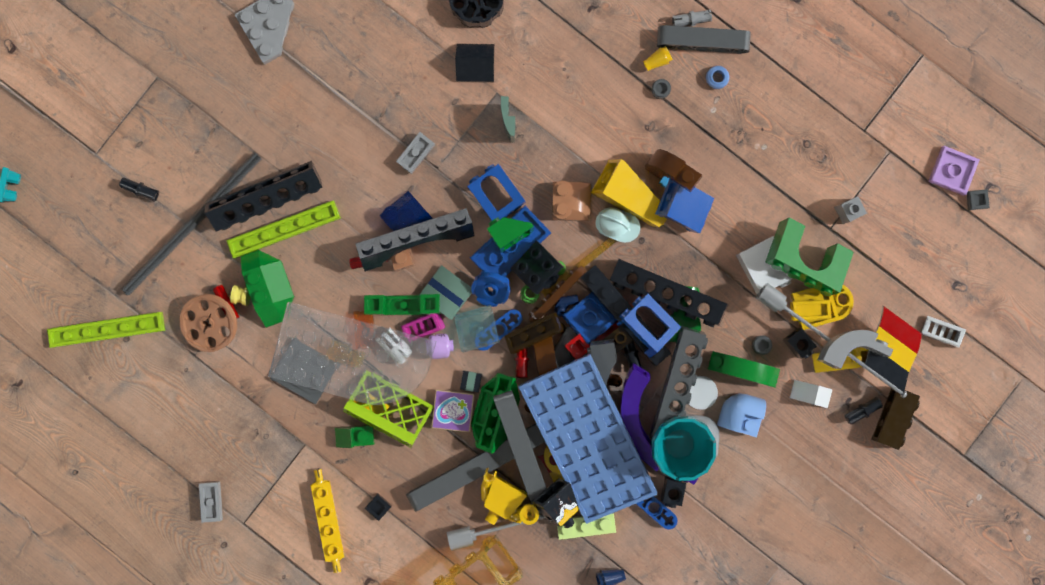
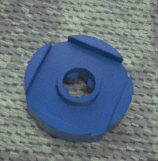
(493, 280)

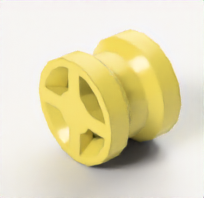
(240, 295)

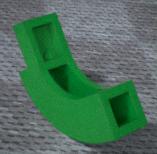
(744, 369)

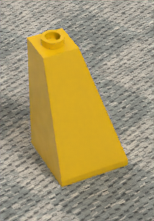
(626, 191)

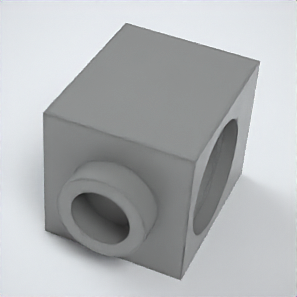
(850, 210)

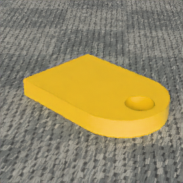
(838, 310)

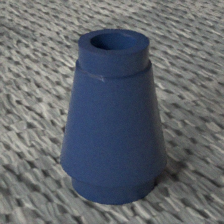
(610, 577)

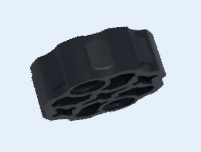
(491, 11)

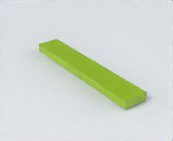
(283, 229)
(106, 329)

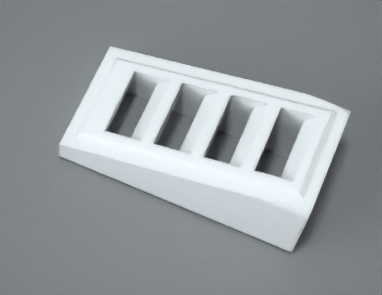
(958, 338)

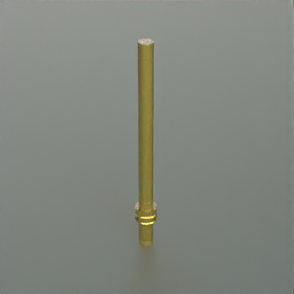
(585, 261)

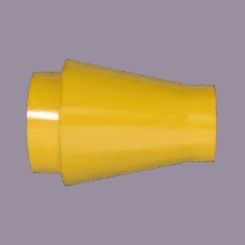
(658, 58)

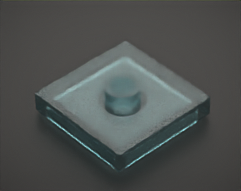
(476, 328)

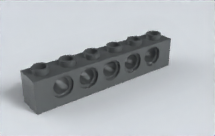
(685, 338)

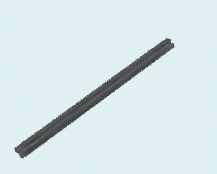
(200, 215)

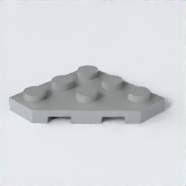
(266, 26)

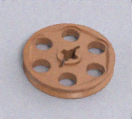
(215, 320)

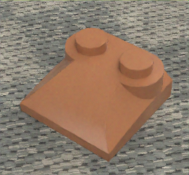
(571, 201)

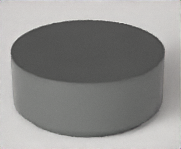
(661, 88)
(762, 345)

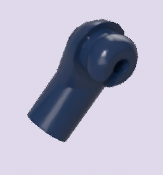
(563, 303)

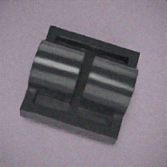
(537, 268)

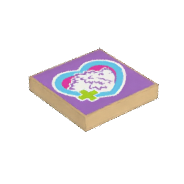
(452, 410)

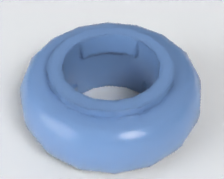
(717, 85)

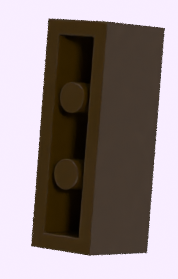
(895, 419)

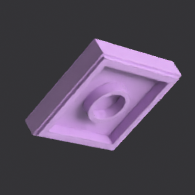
(953, 170)

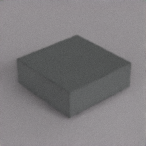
(977, 200)

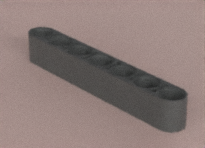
(520, 444)

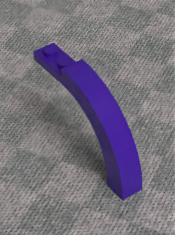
(631, 394)

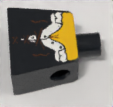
(558, 503)

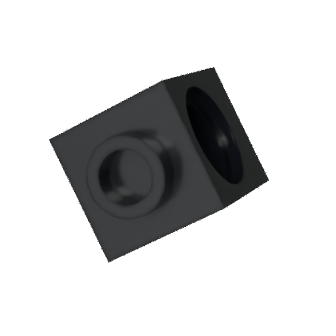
(792, 340)
(669, 484)

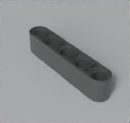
(703, 39)

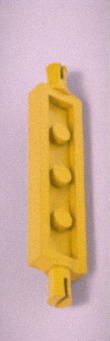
(327, 521)

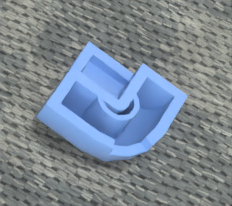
(742, 414)

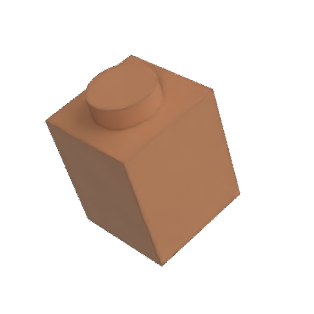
(403, 260)

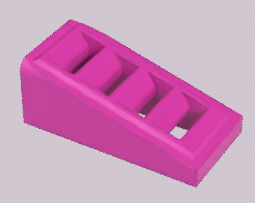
(437, 320)

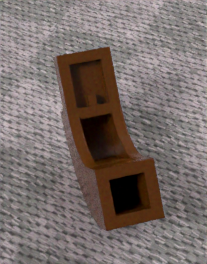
(671, 166)

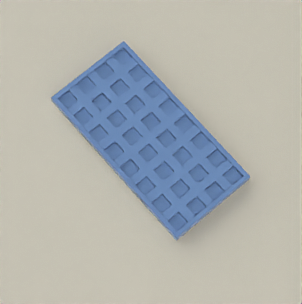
(588, 438)

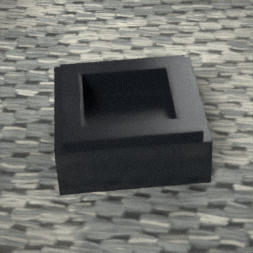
(378, 507)

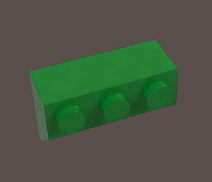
(508, 231)

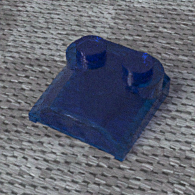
(404, 213)

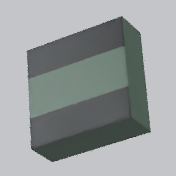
(471, 381)

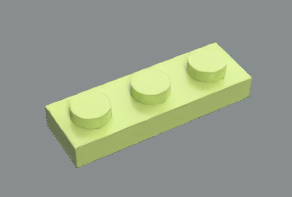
(580, 529)

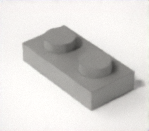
(415, 152)
(210, 502)

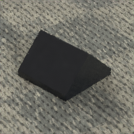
(475, 62)

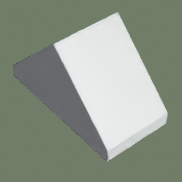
(811, 393)

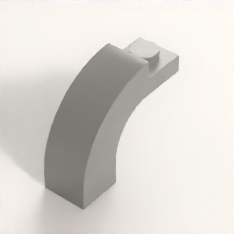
(841, 345)

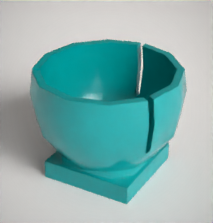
(683, 448)

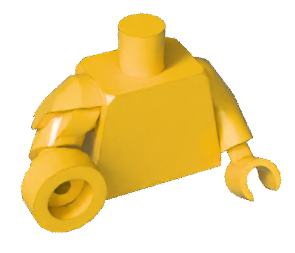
(504, 501)

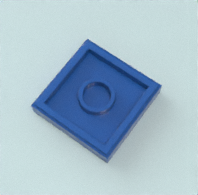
(589, 318)

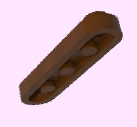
(562, 287)

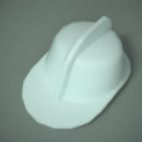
(618, 225)

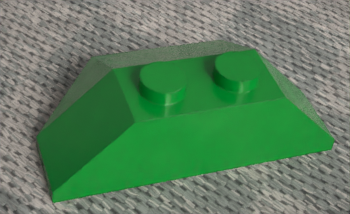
(267, 286)
(486, 421)

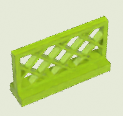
(387, 427)

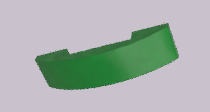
(402, 305)

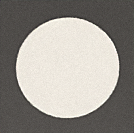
(703, 393)

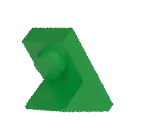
(354, 436)

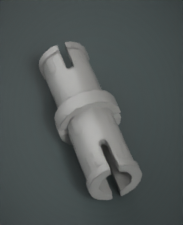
(692, 18)

